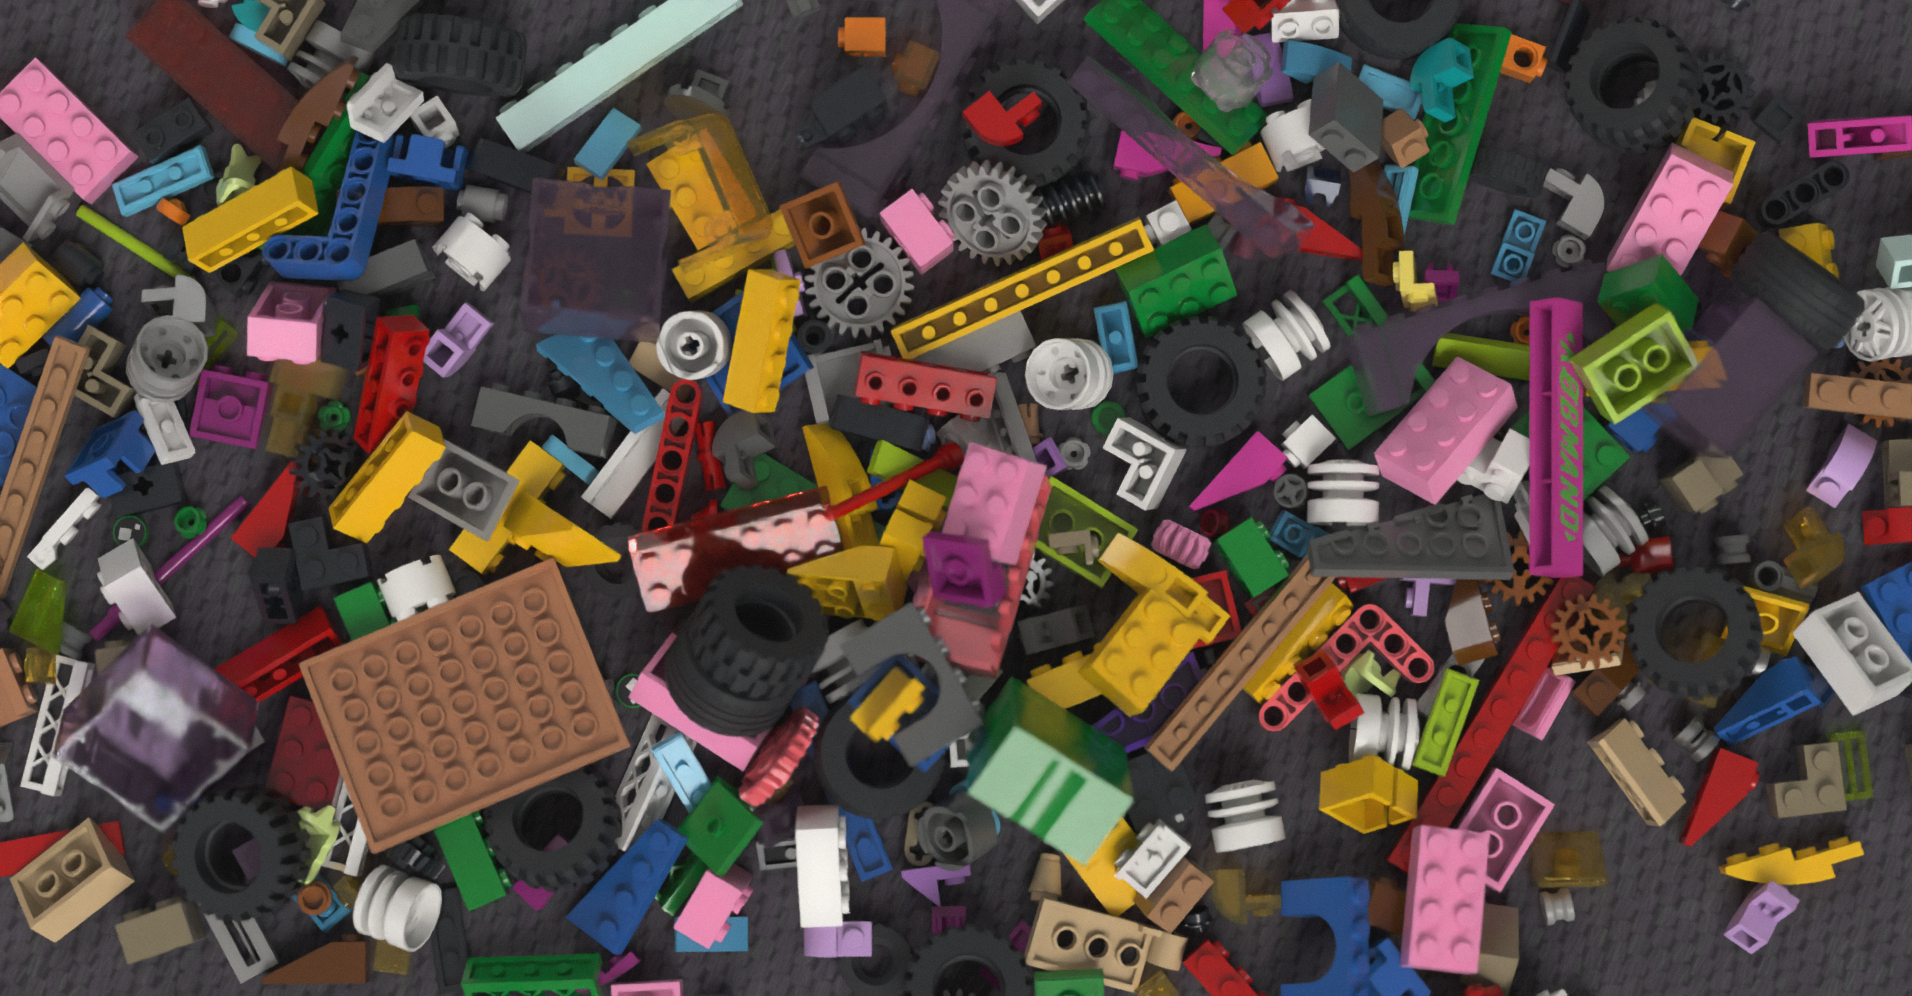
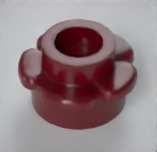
(1215, 523)

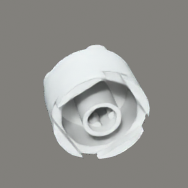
(1288, 138)
(473, 251)
(681, 331)
(416, 588)

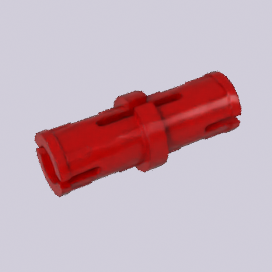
(711, 466)

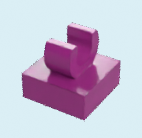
(1445, 281)
(947, 916)

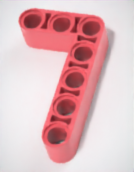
(1360, 637)

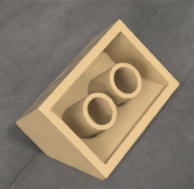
(1638, 771)
(71, 881)

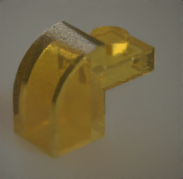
(293, 415)
(1816, 550)
(1619, 594)
(1230, 896)

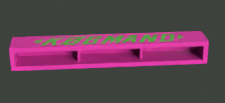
(1556, 439)

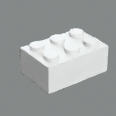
(1855, 653)
(822, 865)

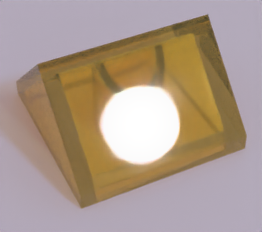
(1567, 860)

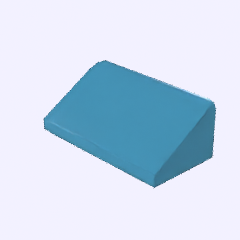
(1117, 335)

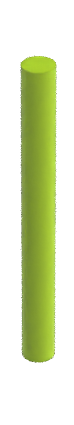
(129, 242)

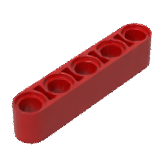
(680, 443)

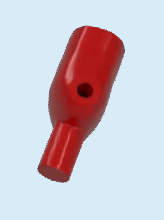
(1651, 557)

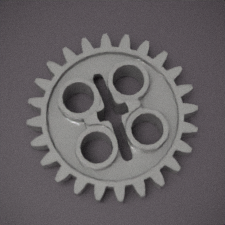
(992, 212)
(879, 306)

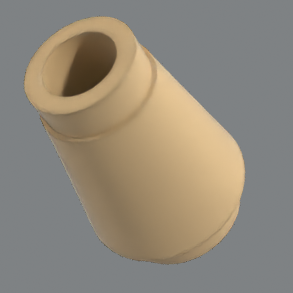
(1046, 878)

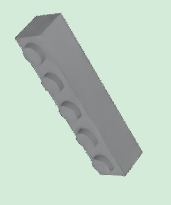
(1008, 421)

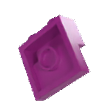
(231, 407)
(963, 569)

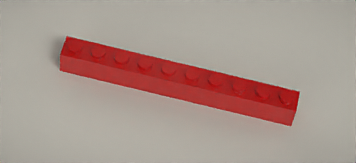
(1492, 716)

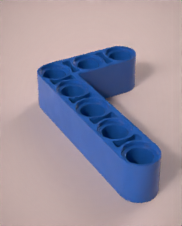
(354, 223)

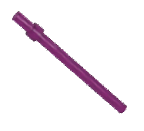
(177, 561)

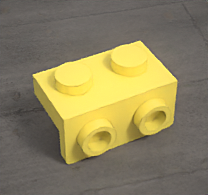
(1405, 281)

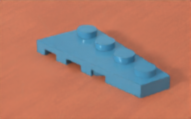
(606, 375)

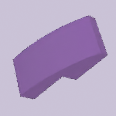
(1278, 87)

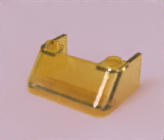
(745, 211)

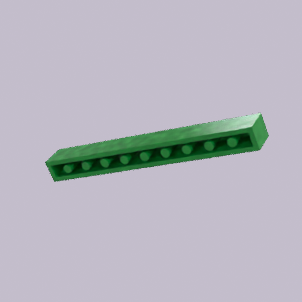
(462, 839)

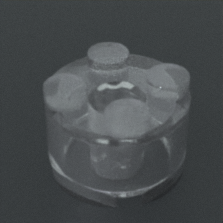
(1232, 70)

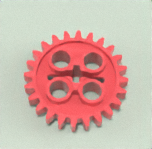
(778, 756)

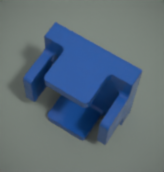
(427, 162)
(104, 449)
(1386, 974)

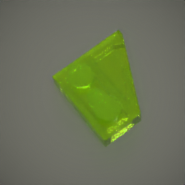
(42, 612)

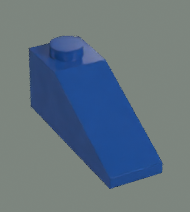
(1769, 701)

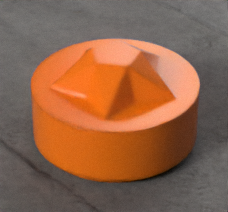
(174, 210)

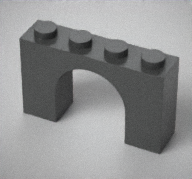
(908, 634)

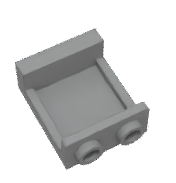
(32, 187)
(835, 375)

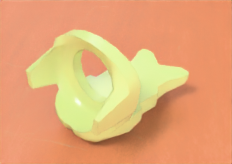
(237, 176)
(1365, 672)
(323, 834)

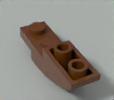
(317, 105)
(1382, 226)

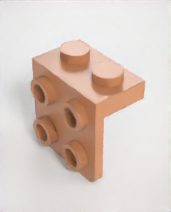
(16, 696)

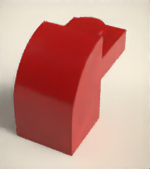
(996, 125)
(1887, 526)
(1328, 690)

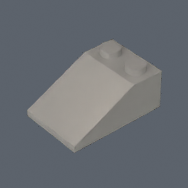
(466, 490)

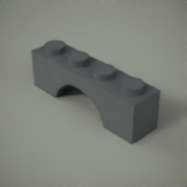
(505, 412)

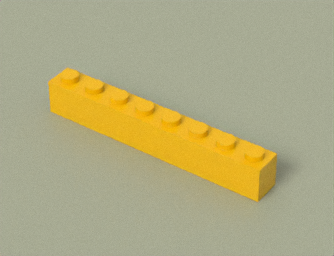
(1022, 289)

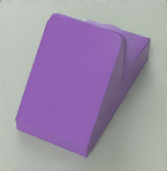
(926, 878)

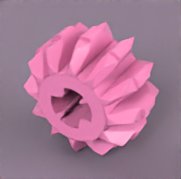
(1181, 544)

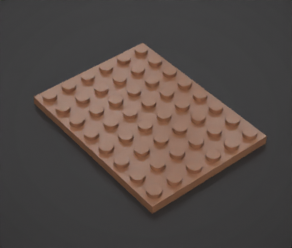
(463, 705)

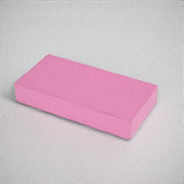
(1544, 703)

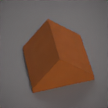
(822, 224)

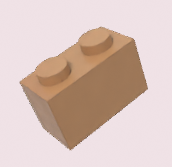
(1175, 894)

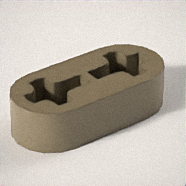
(912, 837)

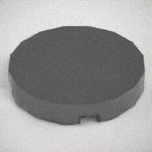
(693, 102)

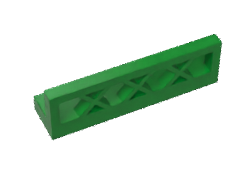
(1376, 315)
(691, 869)
(533, 974)

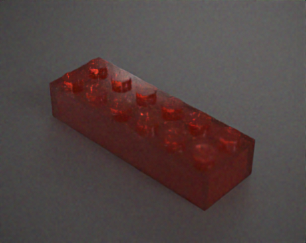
(217, 75)
(683, 558)

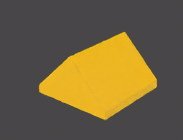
(1778, 619)

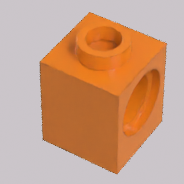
(863, 36)
(1532, 50)

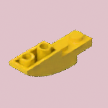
(842, 472)
(1146, 570)
(1783, 869)

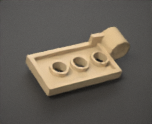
(1151, 943)

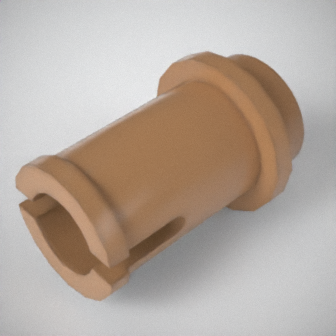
(1032, 423)

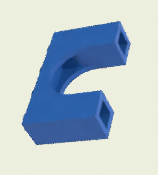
(1345, 908)

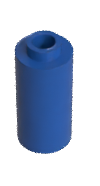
(89, 310)

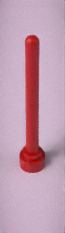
(948, 457)

